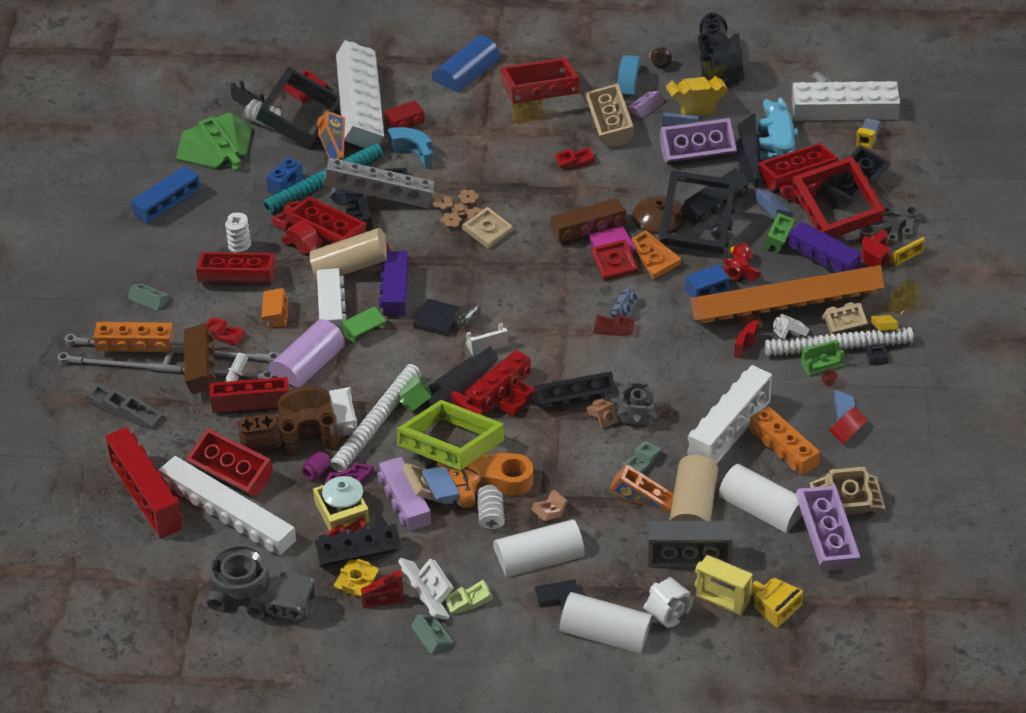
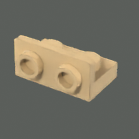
(844, 318)

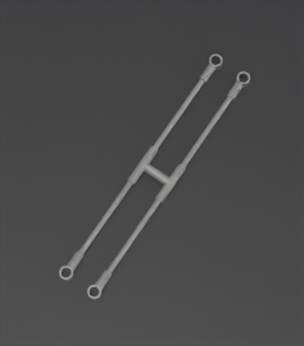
(71, 341)

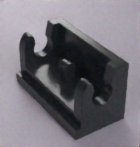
(244, 96)
(360, 210)

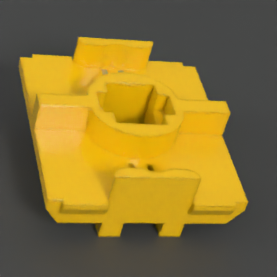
(346, 581)

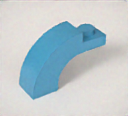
(628, 73)
(412, 141)

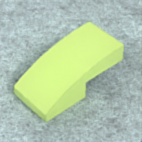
(464, 600)

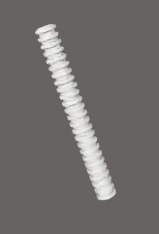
(846, 341)
(373, 420)

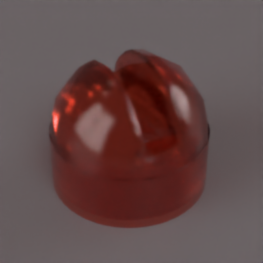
(829, 377)

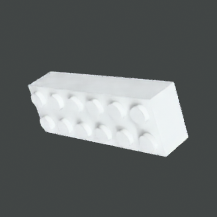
(845, 101)
(731, 415)

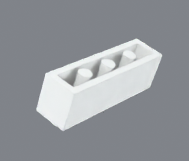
(330, 296)

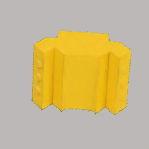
(697, 95)

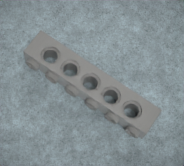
(378, 183)

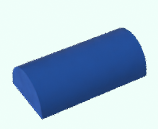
(467, 64)

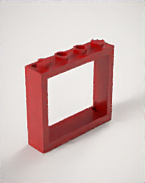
(537, 71)
(846, 225)

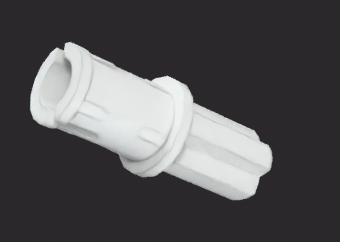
(236, 368)

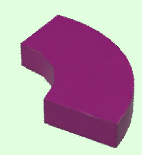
(358, 471)

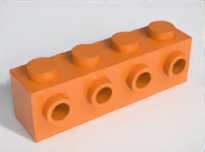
(133, 336)
(784, 440)

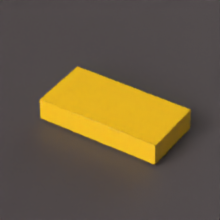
(884, 322)

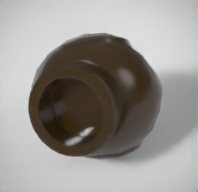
(660, 57)

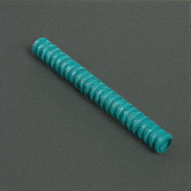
(316, 182)

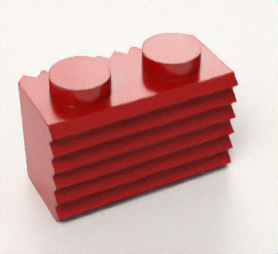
(404, 115)

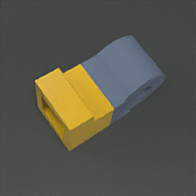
(868, 131)

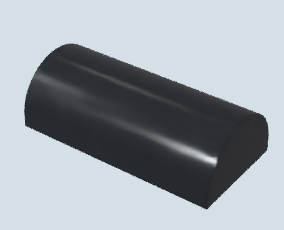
(842, 189)

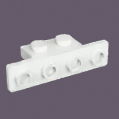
(430, 584)

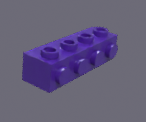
(823, 248)
(394, 283)

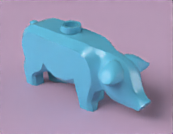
(780, 130)

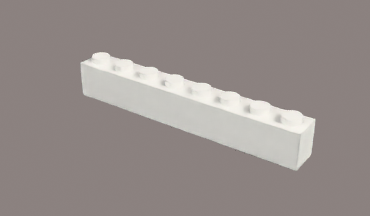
(228, 506)

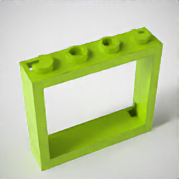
(411, 436)

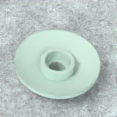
(342, 492)

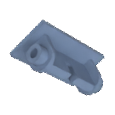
(625, 303)

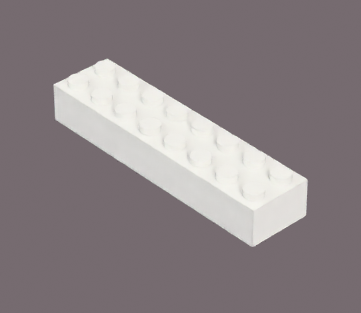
(359, 94)

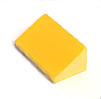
(907, 252)

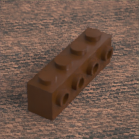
(588, 220)
(199, 358)

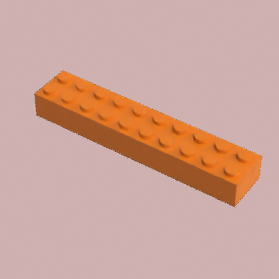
(792, 292)

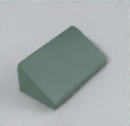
(148, 296)
(431, 633)

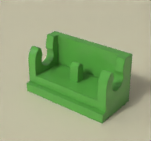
(778, 232)
(362, 323)
(822, 357)

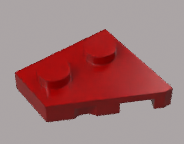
(383, 591)

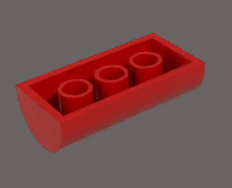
(782, 169)
(327, 221)
(236, 267)
(231, 462)

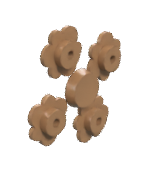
(458, 210)

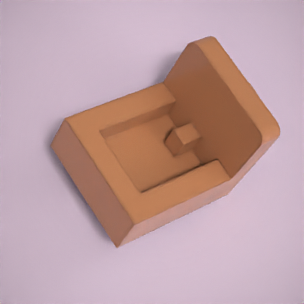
(604, 411)
(550, 508)

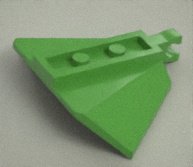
(215, 142)

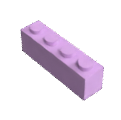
(411, 508)

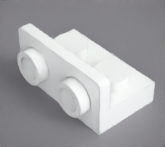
(785, 323)

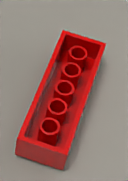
(144, 482)

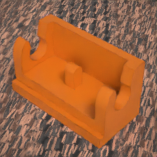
(275, 307)

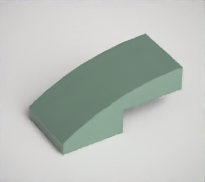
(643, 457)

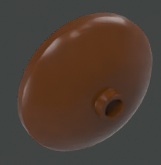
(649, 214)

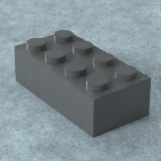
(688, 542)

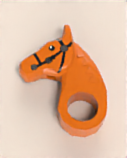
(492, 470)

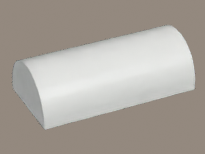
(760, 497)
(539, 548)
(605, 622)

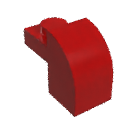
(303, 236)
(875, 250)

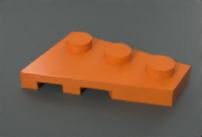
(655, 255)

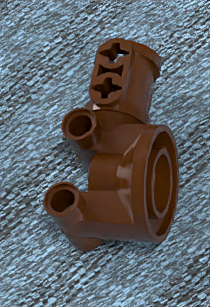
(300, 412)

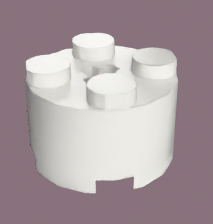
(668, 602)

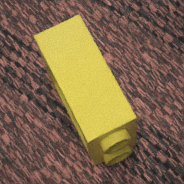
(344, 517)
(719, 595)

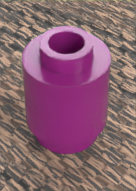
(316, 465)

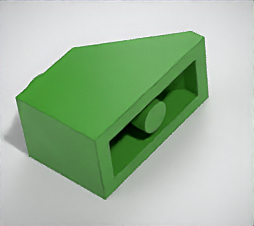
(415, 393)

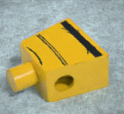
(776, 600)

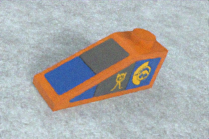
(331, 133)
(640, 489)

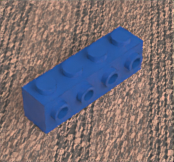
(165, 194)

